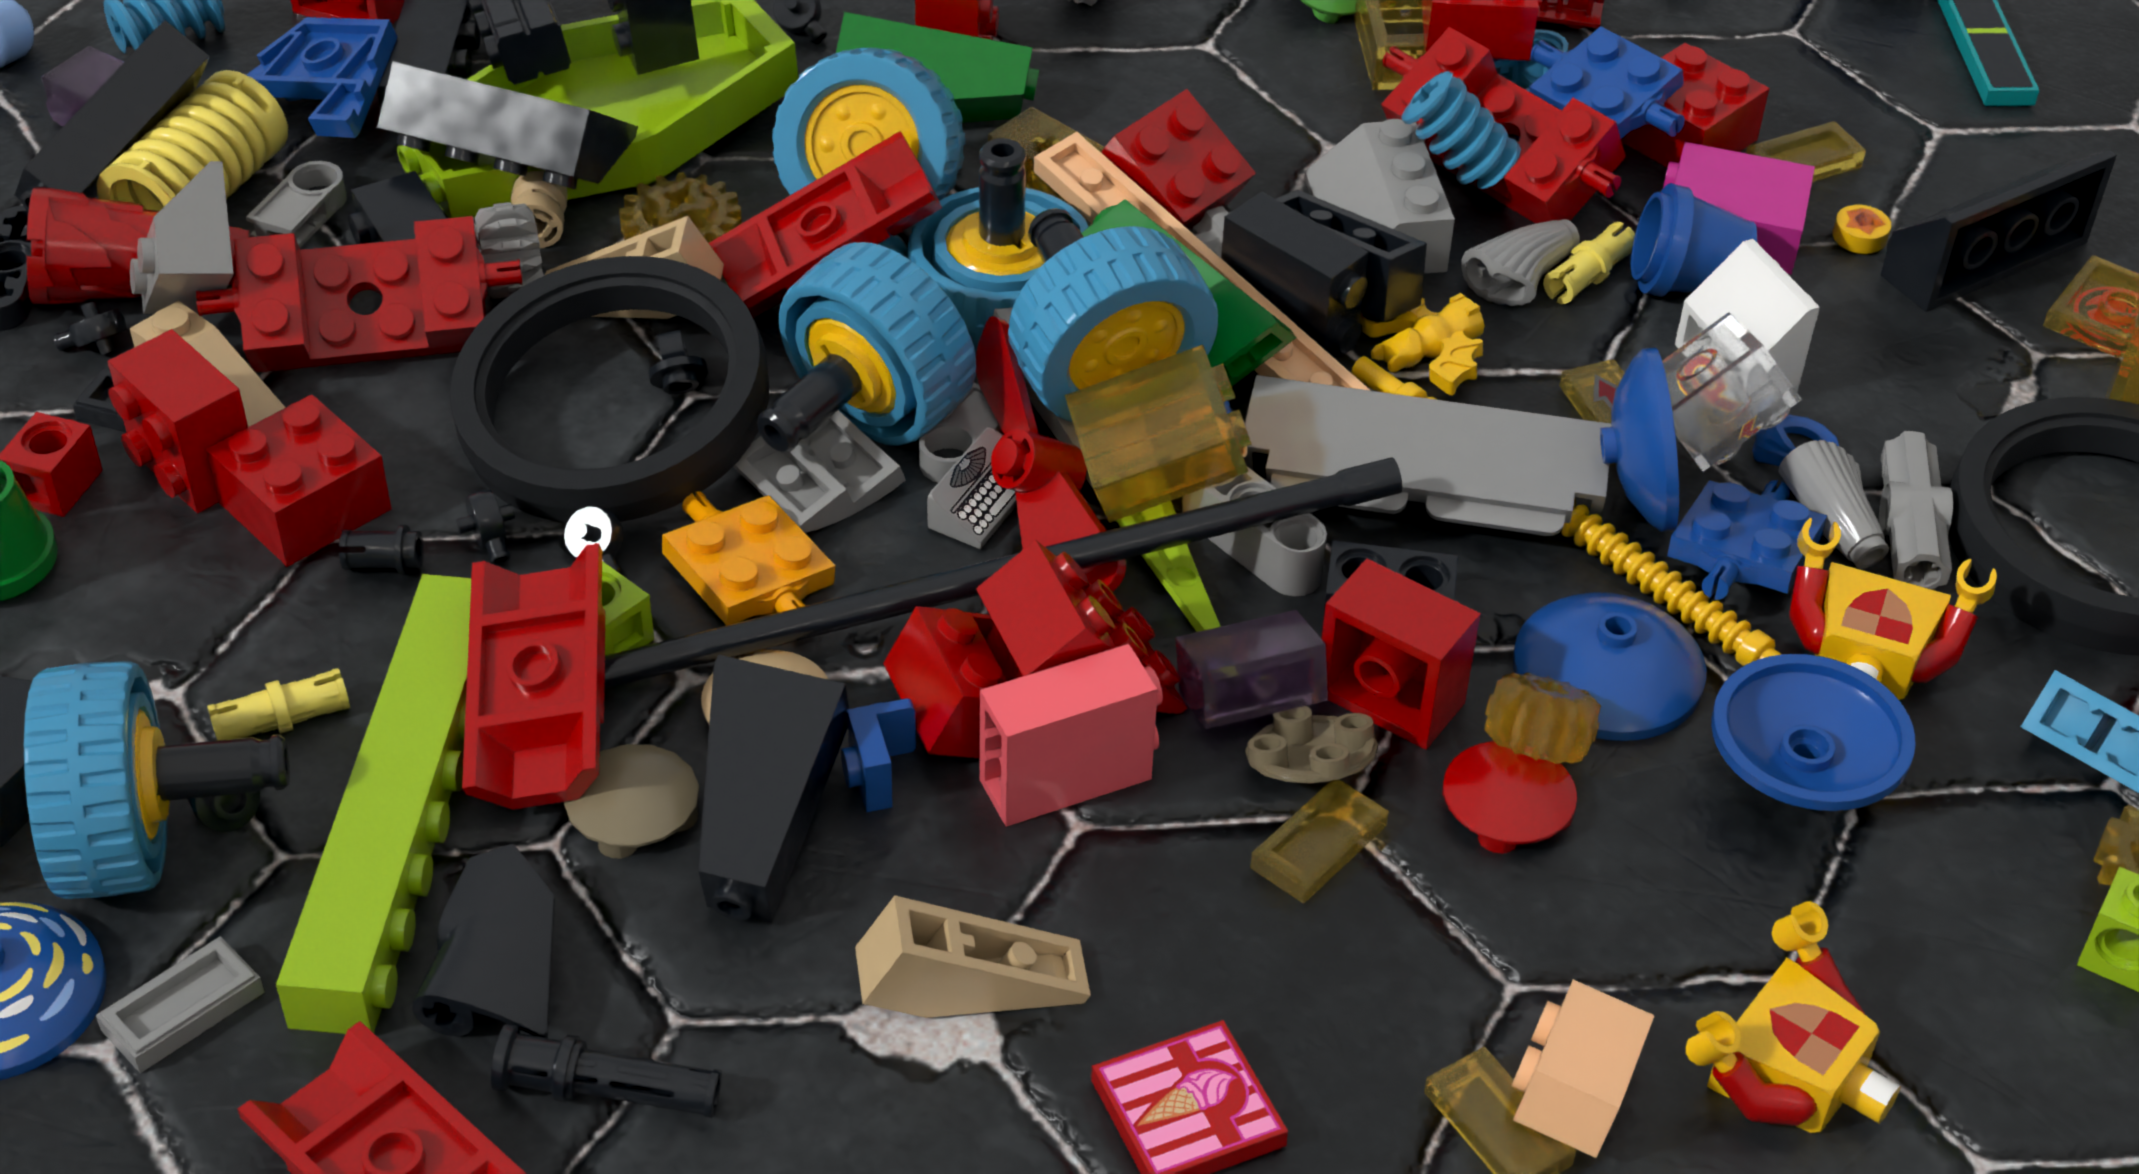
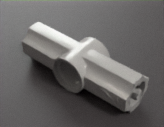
(1915, 511)

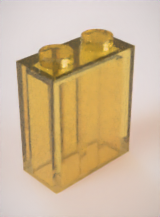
(1159, 432)

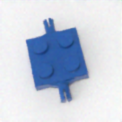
(1611, 79)
(1744, 536)

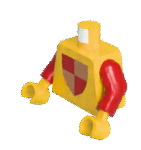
(1878, 622)
(1798, 1042)

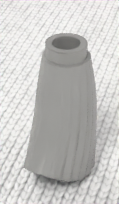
(1512, 264)
(1831, 484)

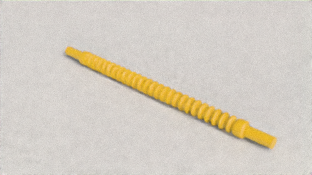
(1626, 557)

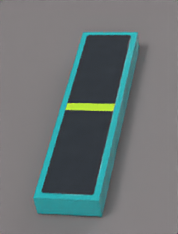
(1990, 52)

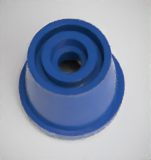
(1683, 241)

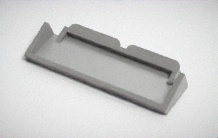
(1455, 457)

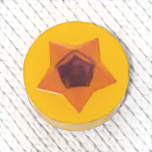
(1861, 229)

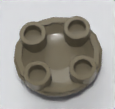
(1312, 747)
(636, 799)

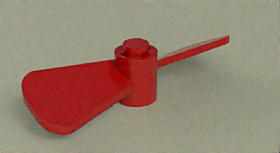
(1038, 468)

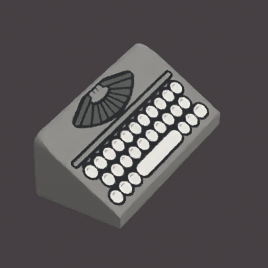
(967, 499)

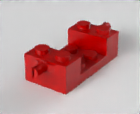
(1562, 152)
(299, 300)

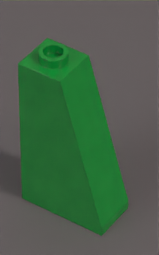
(982, 73)
(1245, 330)

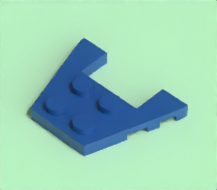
(330, 62)

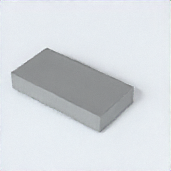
(180, 1004)

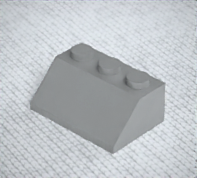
(1390, 179)

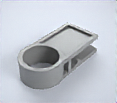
(296, 209)
(955, 432)

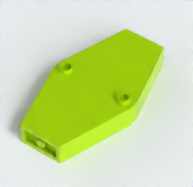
(678, 109)

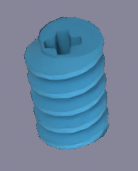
(137, 19)
(1462, 129)

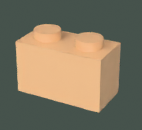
(1583, 1068)

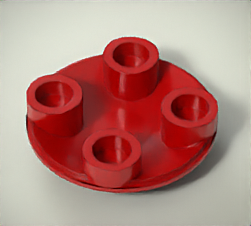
(1508, 796)

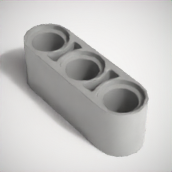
(1280, 553)

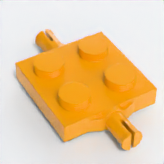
(746, 558)

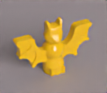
(1442, 335)

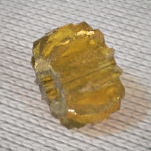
(1542, 718)

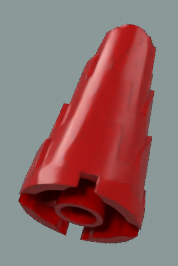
(86, 246)

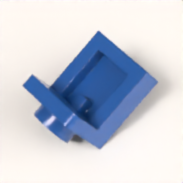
(872, 737)

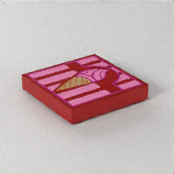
(1189, 1104)

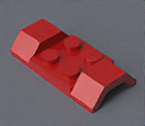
(851, 204)
(534, 683)
(372, 1119)

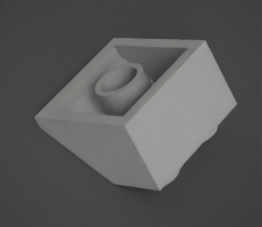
(185, 245)

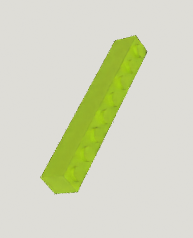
(386, 825)

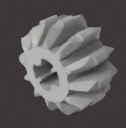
(509, 234)

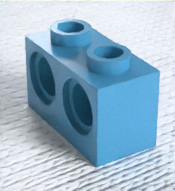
(2087, 728)

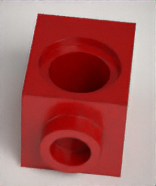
(53, 461)

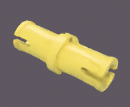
(1589, 263)
(279, 706)

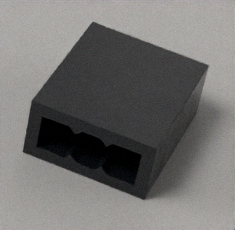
(1299, 269)

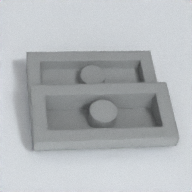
(824, 475)

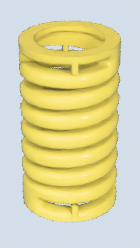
(222, 120)

